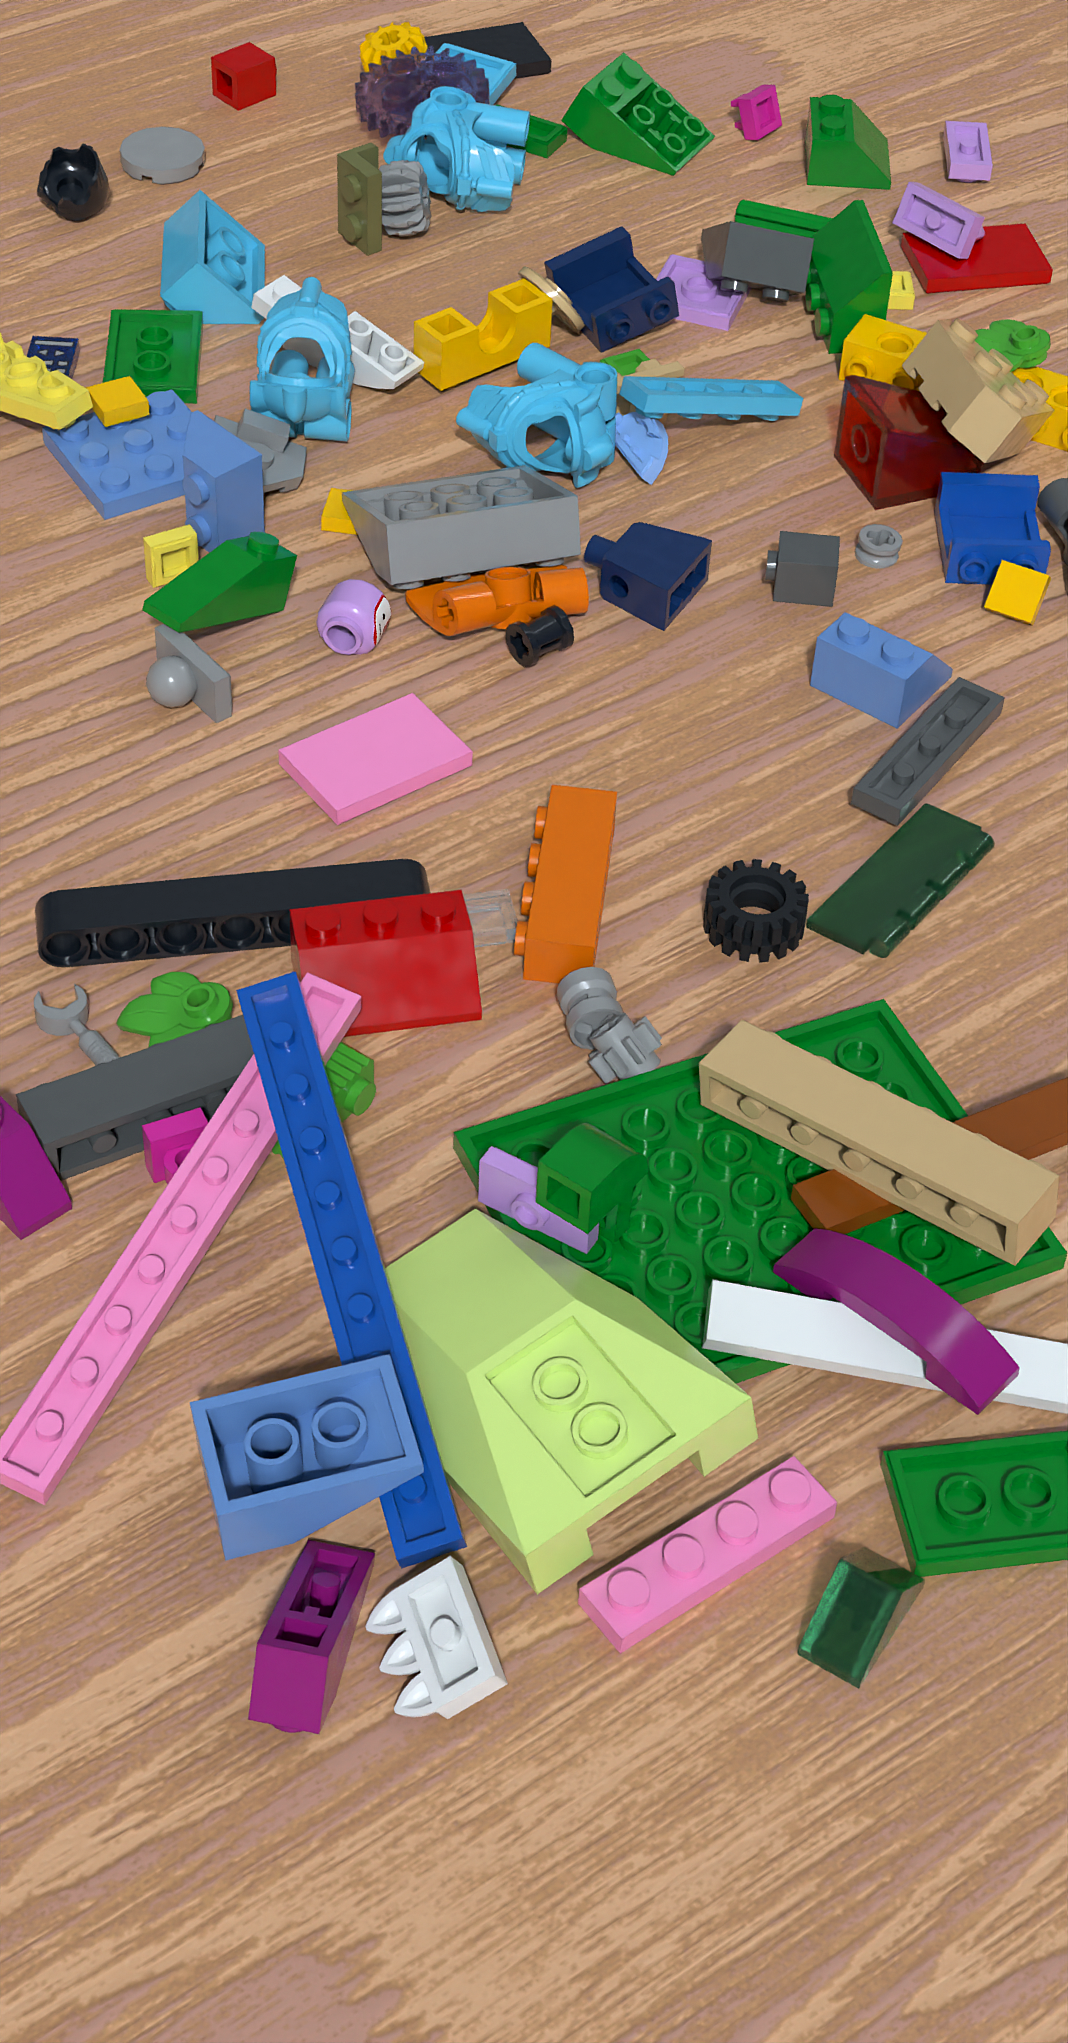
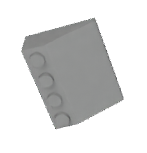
(464, 524)

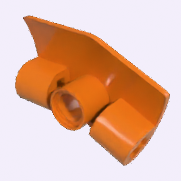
(499, 598)

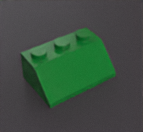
(847, 275)

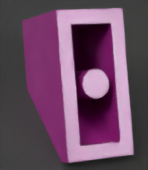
(28, 1183)

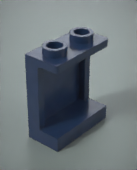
(612, 289)

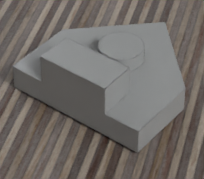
(281, 459)

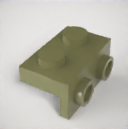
(360, 197)

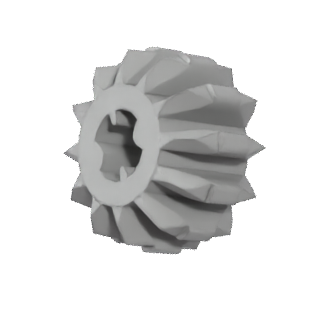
(405, 198)

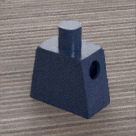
(650, 570)

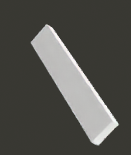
(839, 1340)

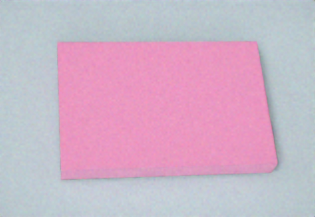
(375, 758)

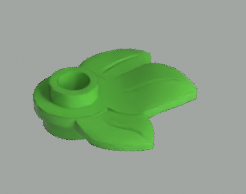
(1019, 343)
(176, 1007)

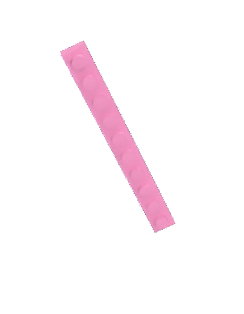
(154, 1268)

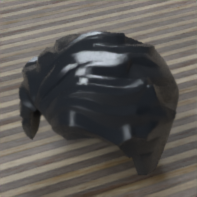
(74, 182)

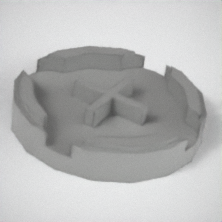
(163, 154)

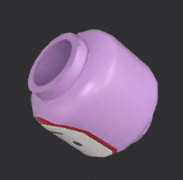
(353, 617)

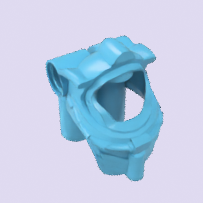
(465, 148)
(562, 399)
(311, 405)

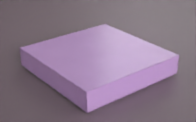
(697, 297)

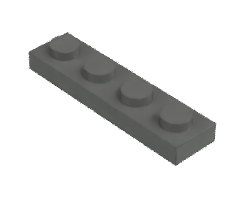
(927, 751)

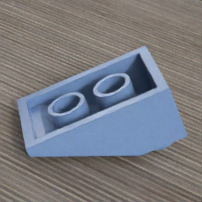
(303, 1452)

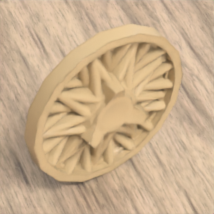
(561, 303)

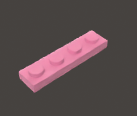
(706, 1554)

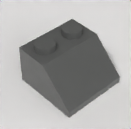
(757, 259)

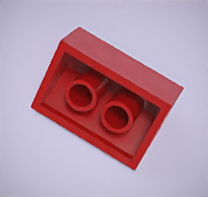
(400, 954)

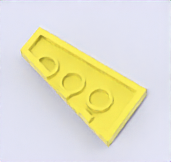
(36, 393)

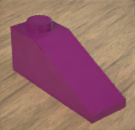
(309, 1638)

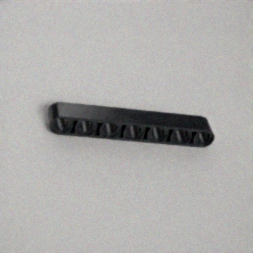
(205, 912)

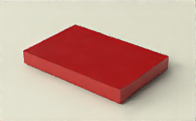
(999, 259)

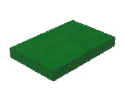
(156, 350)
(981, 1502)

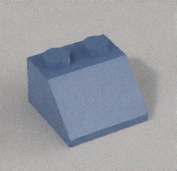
(221, 483)
(875, 670)

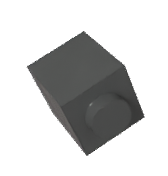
(804, 568)

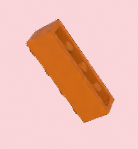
(569, 883)

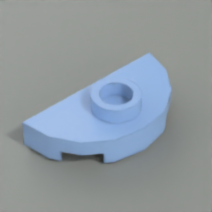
(642, 443)

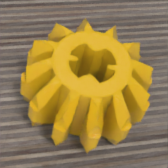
(388, 40)

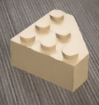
(982, 399)

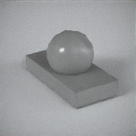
(187, 674)

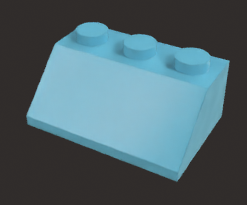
(211, 264)

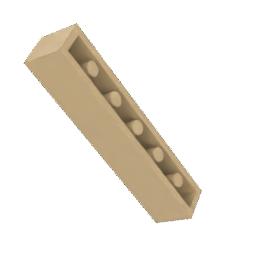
(880, 1141)

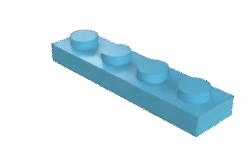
(710, 396)

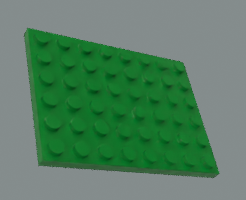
(723, 1193)

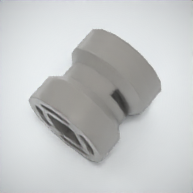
(588, 1002)

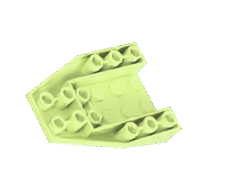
(552, 1390)

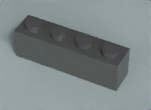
(101, 1110)

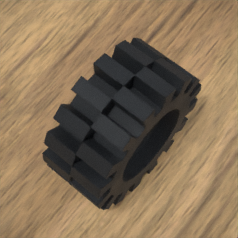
(749, 931)

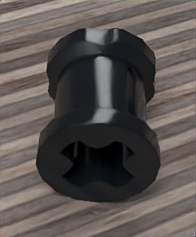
(539, 636)

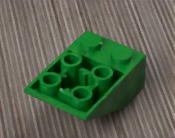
(636, 119)

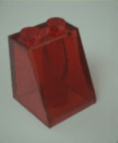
(895, 443)

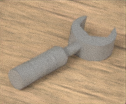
(73, 1020)

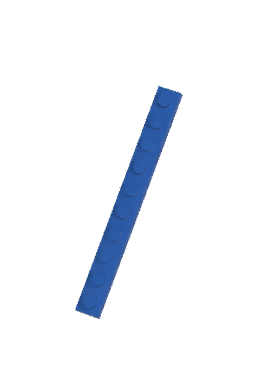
(344, 1246)

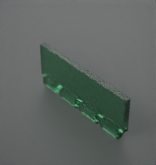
(902, 882)

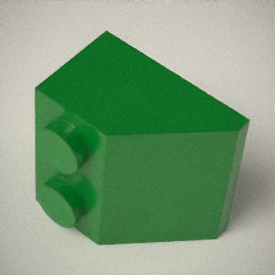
(844, 146)

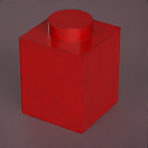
(243, 76)

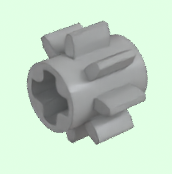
(624, 1048)

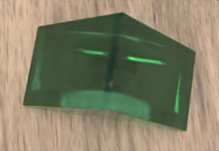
(859, 1614)

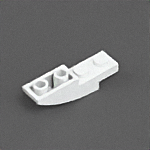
(375, 355)

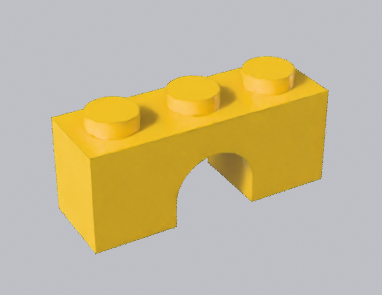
(460, 350)

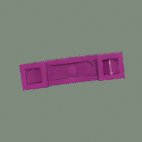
(907, 1307)

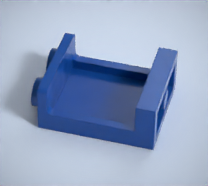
(988, 521)

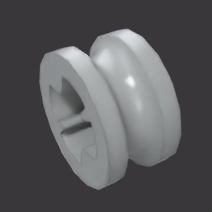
(878, 546)

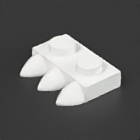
(441, 1641)

